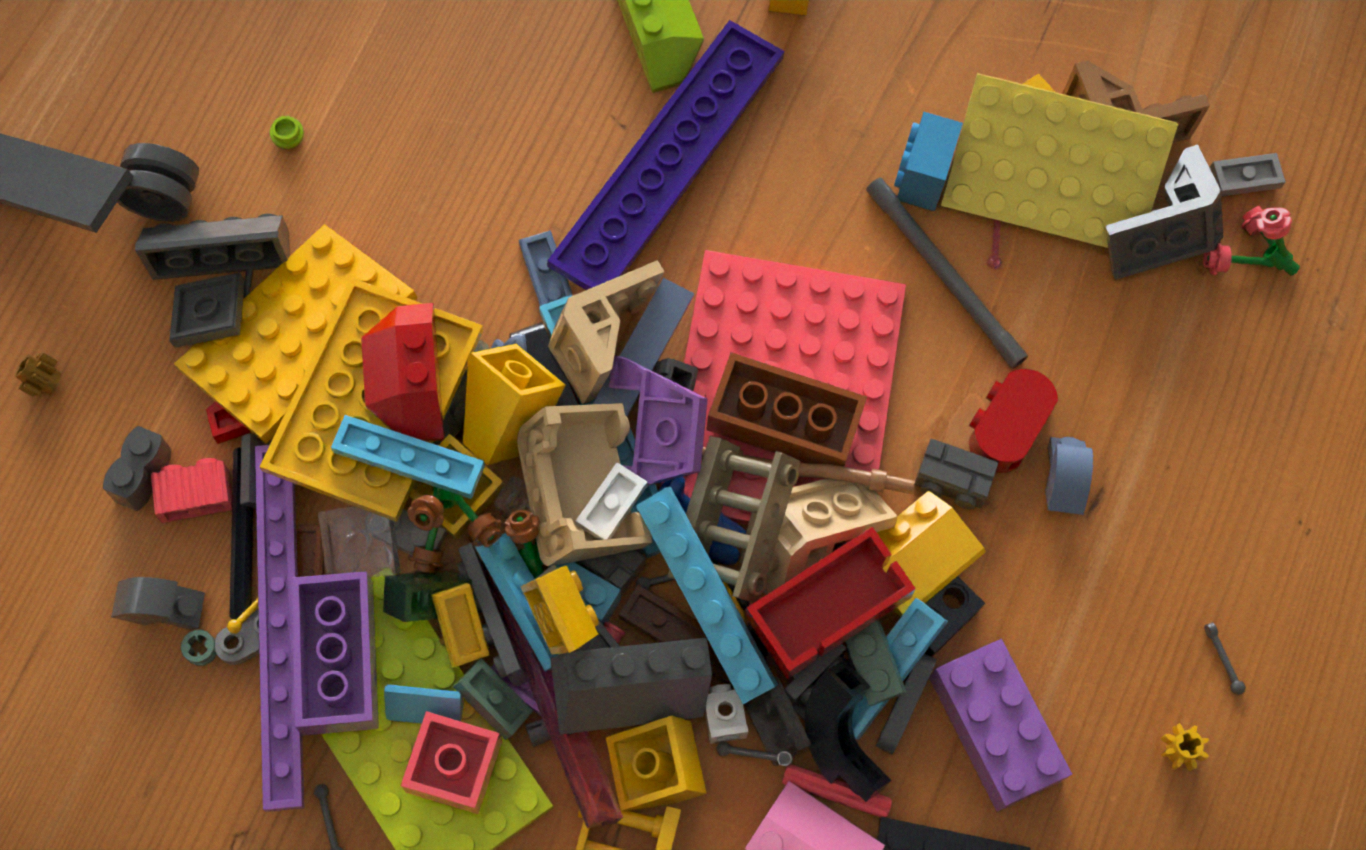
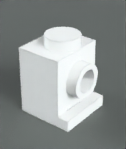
(722, 727)

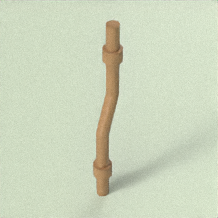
(876, 480)

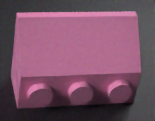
(805, 823)

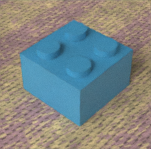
(927, 160)

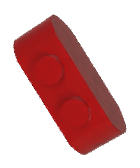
(1012, 418)

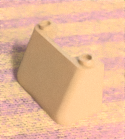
(563, 464)

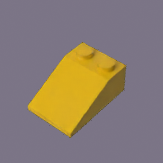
(560, 610)

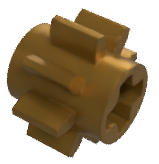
(38, 374)

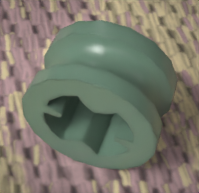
(188, 651)

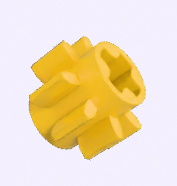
(1183, 737)

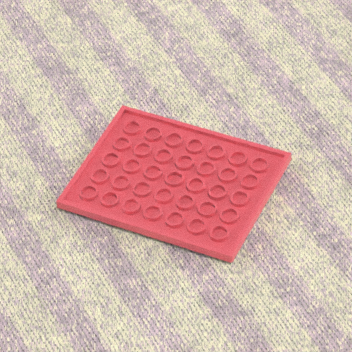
(803, 322)

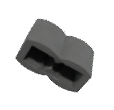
(130, 475)

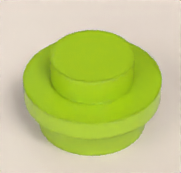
(286, 132)

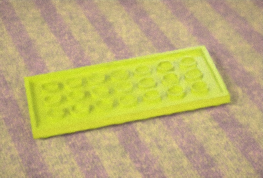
(379, 757)

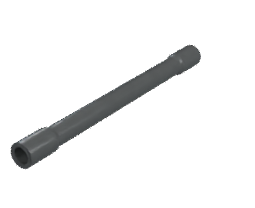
(1001, 339)

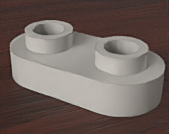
(248, 642)

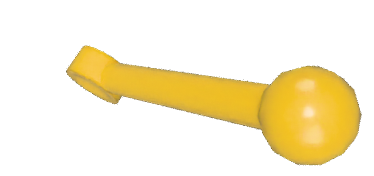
(235, 625)

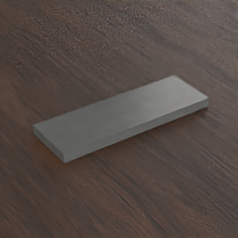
(59, 183)

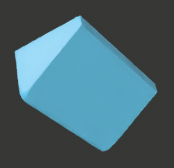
(411, 703)

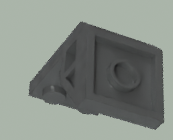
(1174, 233)

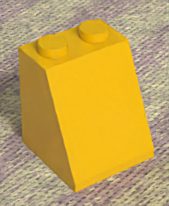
(501, 395)

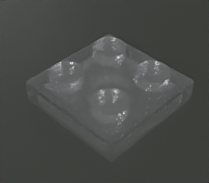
(358, 542)

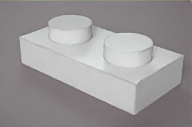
(611, 503)

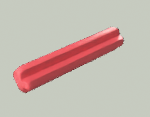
(838, 791)

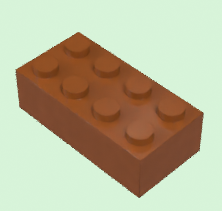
(785, 412)

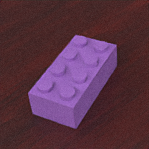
(334, 653)
(999, 725)

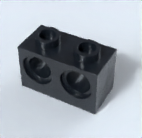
(957, 618)

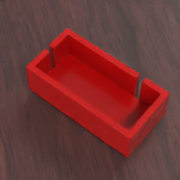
(829, 602)

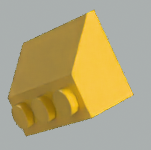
(930, 546)

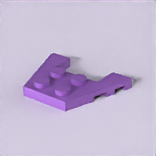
(667, 423)

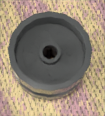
(159, 183)

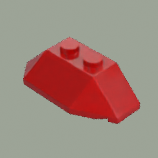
(404, 372)

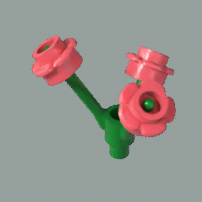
(1273, 225)

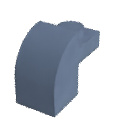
(1069, 475)

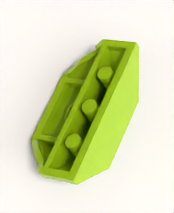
(664, 39)

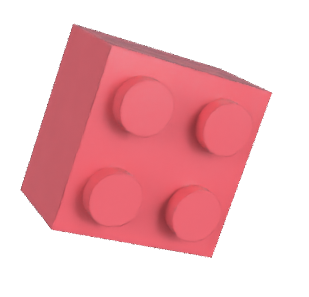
(451, 762)

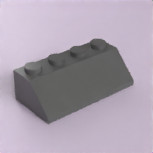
(214, 246)
(631, 684)

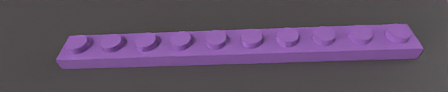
(276, 566)

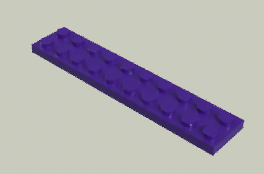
(666, 158)

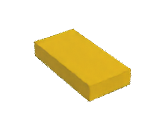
(460, 624)

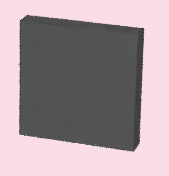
(207, 310)

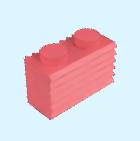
(191, 490)

